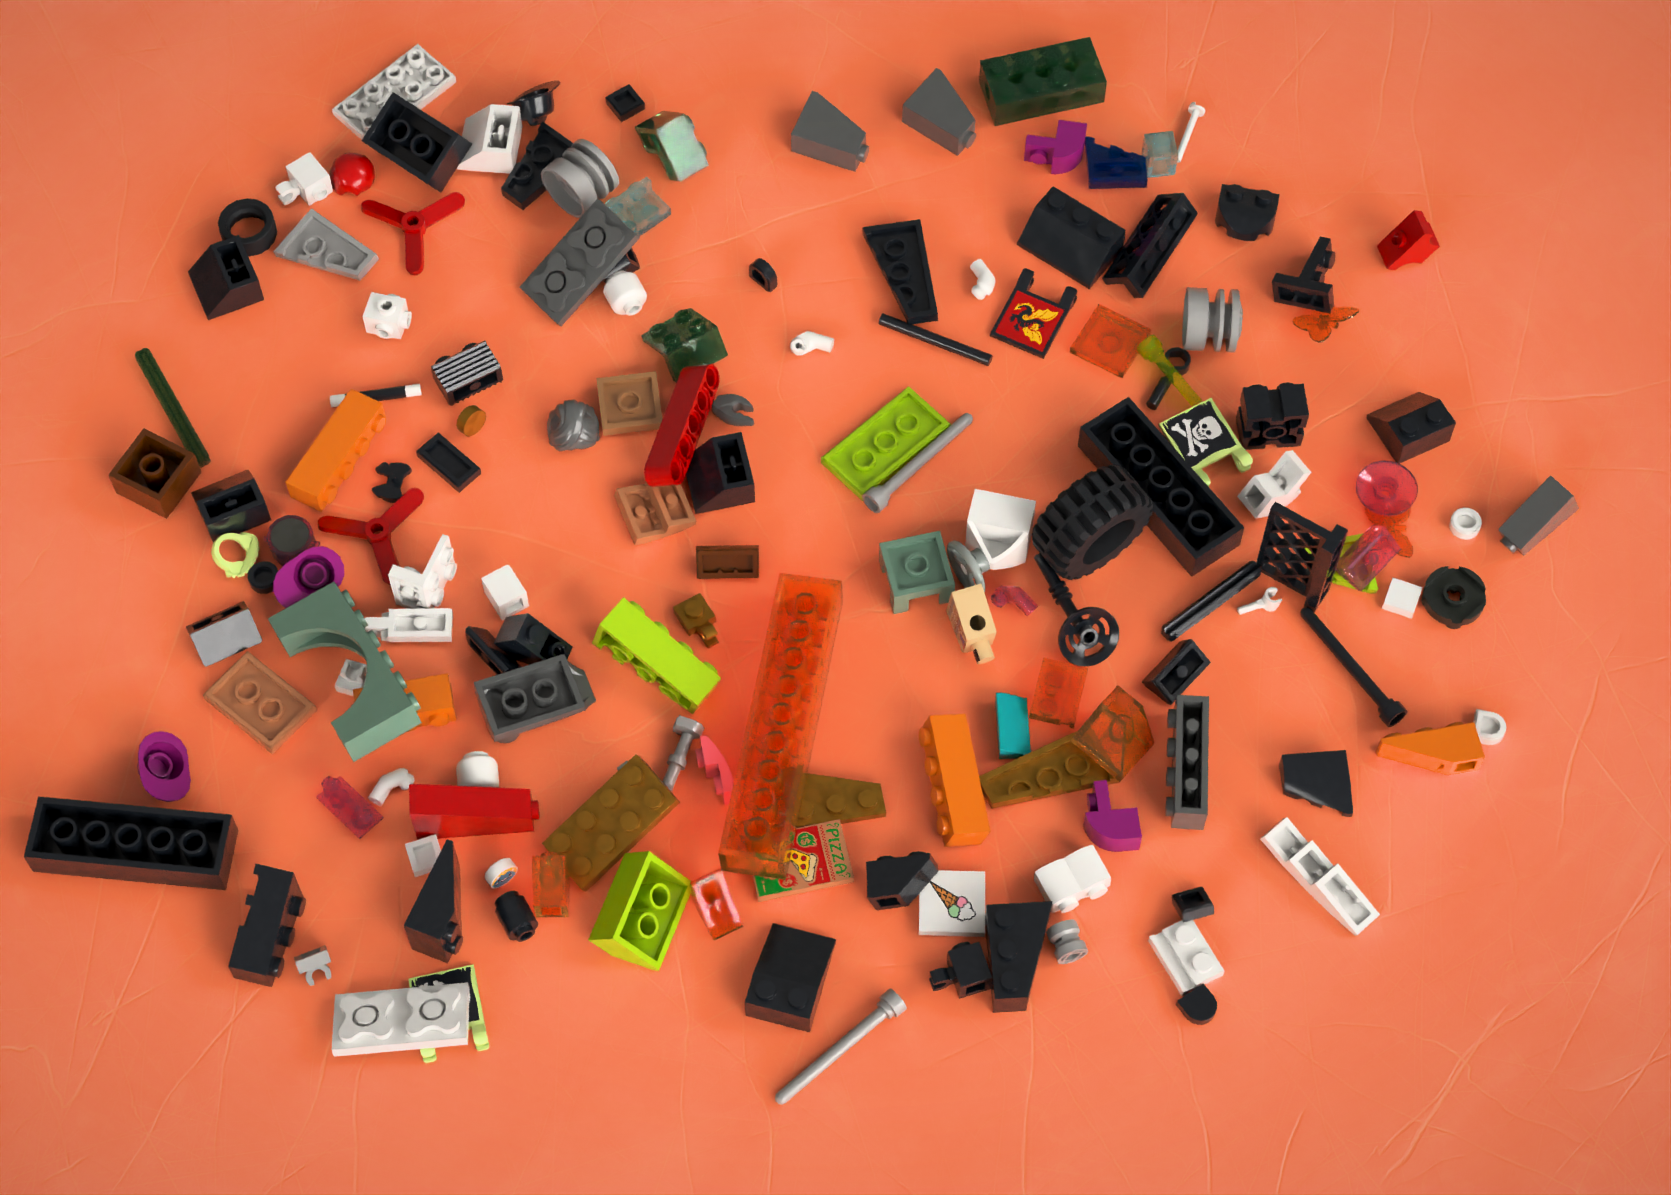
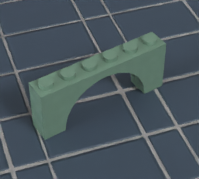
(382, 707)

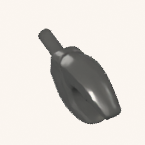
(727, 406)

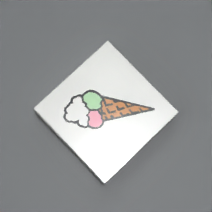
(953, 904)

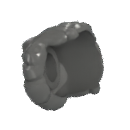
(572, 426)

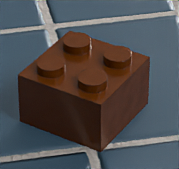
(155, 473)

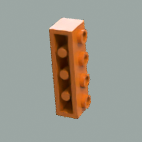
(336, 450)
(954, 780)

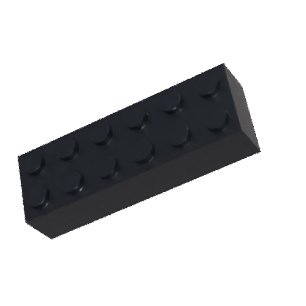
(1185, 510)
(131, 843)

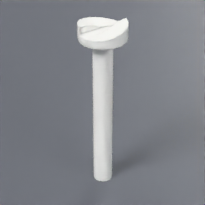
(1195, 111)

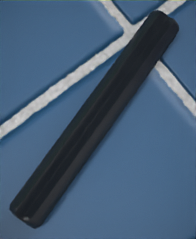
(1211, 601)

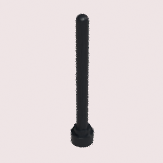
(1390, 711)

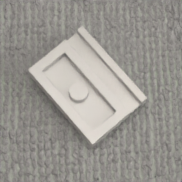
(1186, 956)

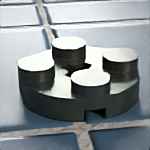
(1451, 612)

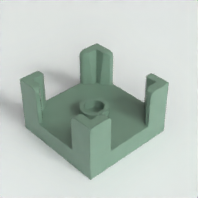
(916, 569)

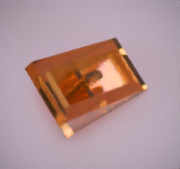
(715, 904)

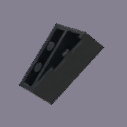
(268, 926)

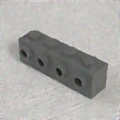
(1189, 762)

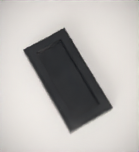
(448, 462)

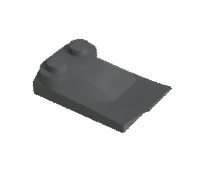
(532, 697)

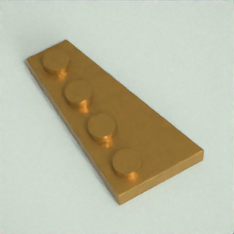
(1042, 774)

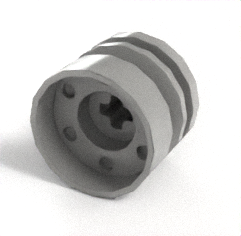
(579, 177)
(1211, 319)

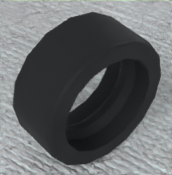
(244, 209)

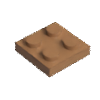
(629, 403)

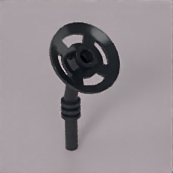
(1080, 627)

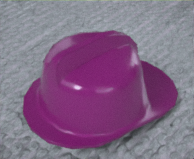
(307, 574)
(164, 766)

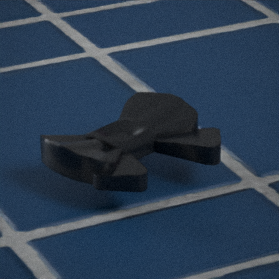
(392, 489)

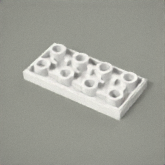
(412, 76)

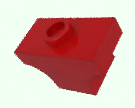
(1408, 242)

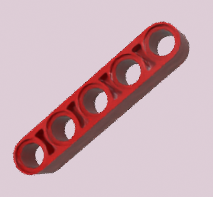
(682, 425)

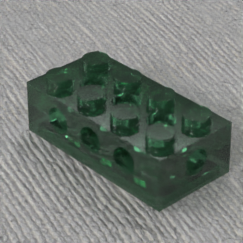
(1042, 81)

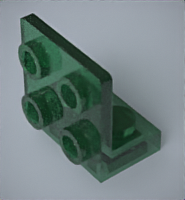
(686, 341)

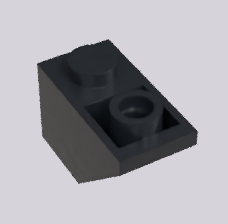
(529, 640)
(898, 880)

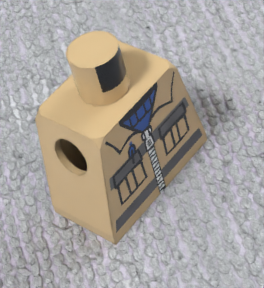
(972, 622)

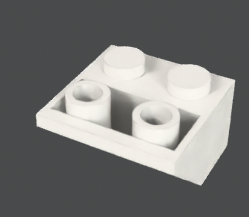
(494, 139)

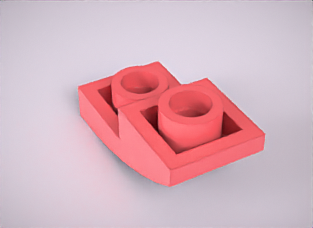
(715, 767)

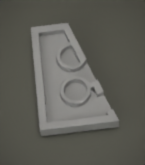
(326, 247)

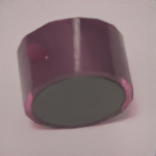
(289, 538)

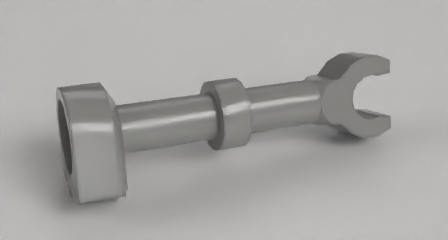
(689, 730)

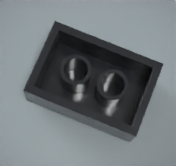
(416, 142)

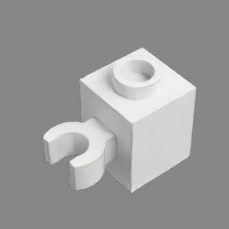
(305, 179)

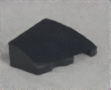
(1318, 778)

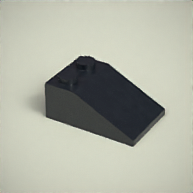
(435, 919)
(789, 977)

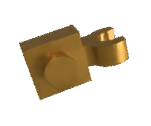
(697, 617)

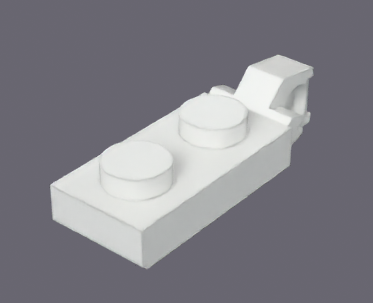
(413, 625)

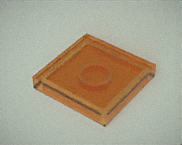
(1109, 341)

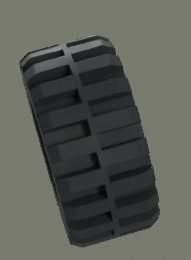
(1092, 522)

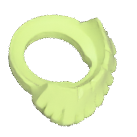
(248, 542)

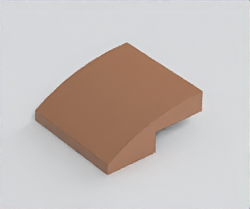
(654, 511)

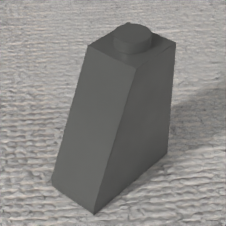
(940, 114)
(828, 135)
(1538, 517)

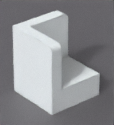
(505, 592)

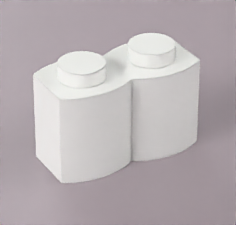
(1073, 879)

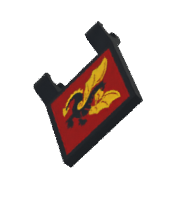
(1031, 320)

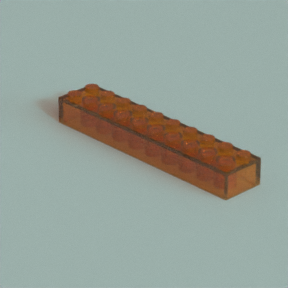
(781, 727)

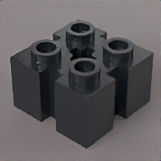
(1272, 416)

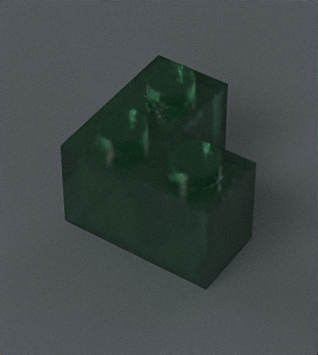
(674, 142)

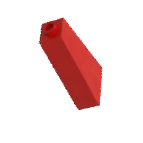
(470, 810)

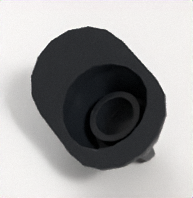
(536, 102)

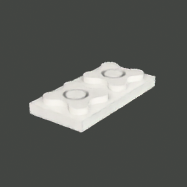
(400, 1019)

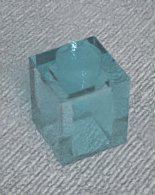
(1160, 154)

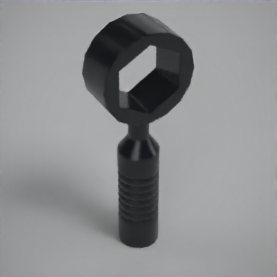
(1164, 383)

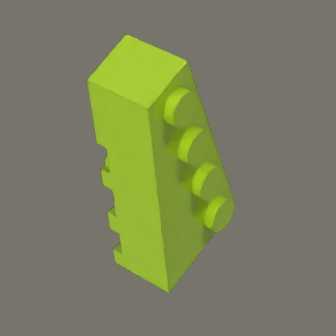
(656, 655)

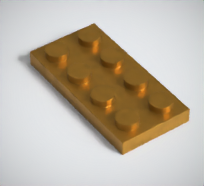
(611, 822)

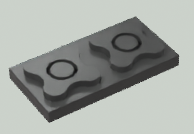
(579, 262)

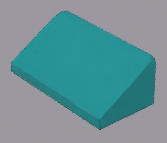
(1012, 726)

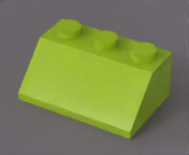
(641, 910)

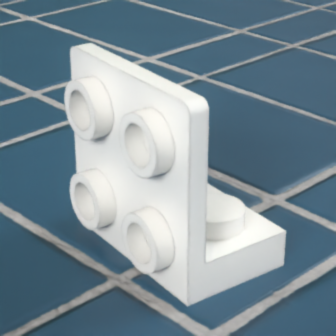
(425, 589)

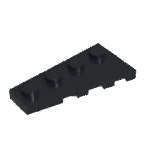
(904, 263)

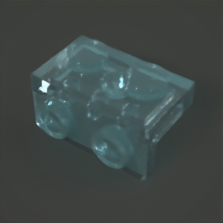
(639, 207)

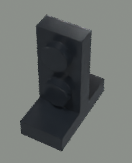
(1309, 288)

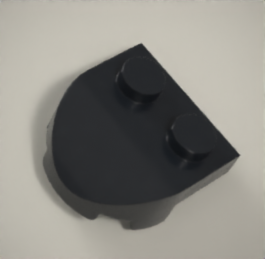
(1246, 211)

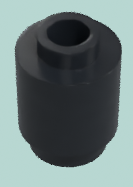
(515, 916)

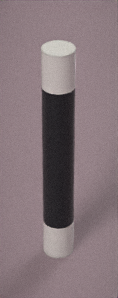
(383, 394)

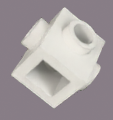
(386, 315)

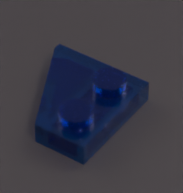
(1114, 167)

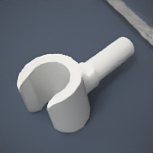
(1265, 602)

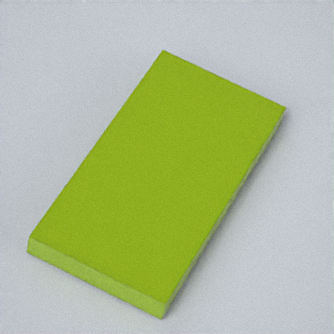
(885, 442)

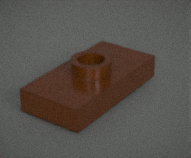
(727, 561)

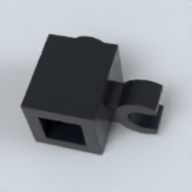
(965, 970)

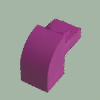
(1061, 152)
(1107, 828)

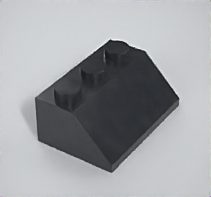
(1072, 237)

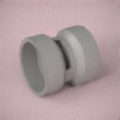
(1067, 941)

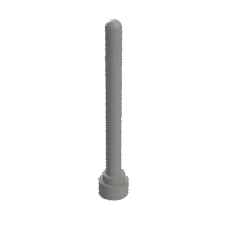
(877, 497)
(888, 1006)

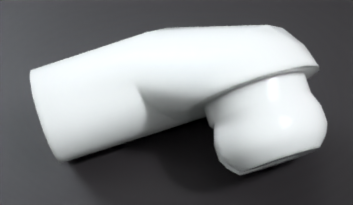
(985, 281)
(810, 341)
(398, 777)

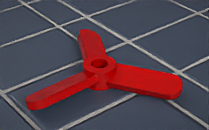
(423, 219)
(386, 523)

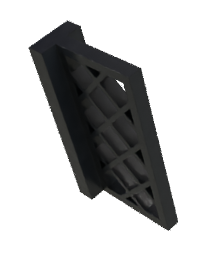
(1320, 564)

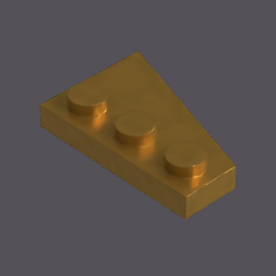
(840, 798)

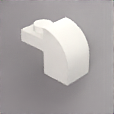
(1278, 485)

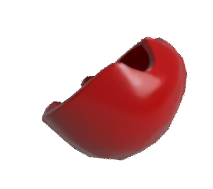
(352, 173)

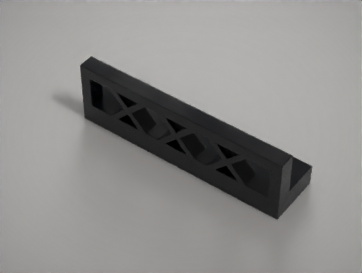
(1155, 244)

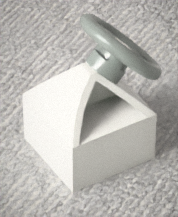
(995, 536)

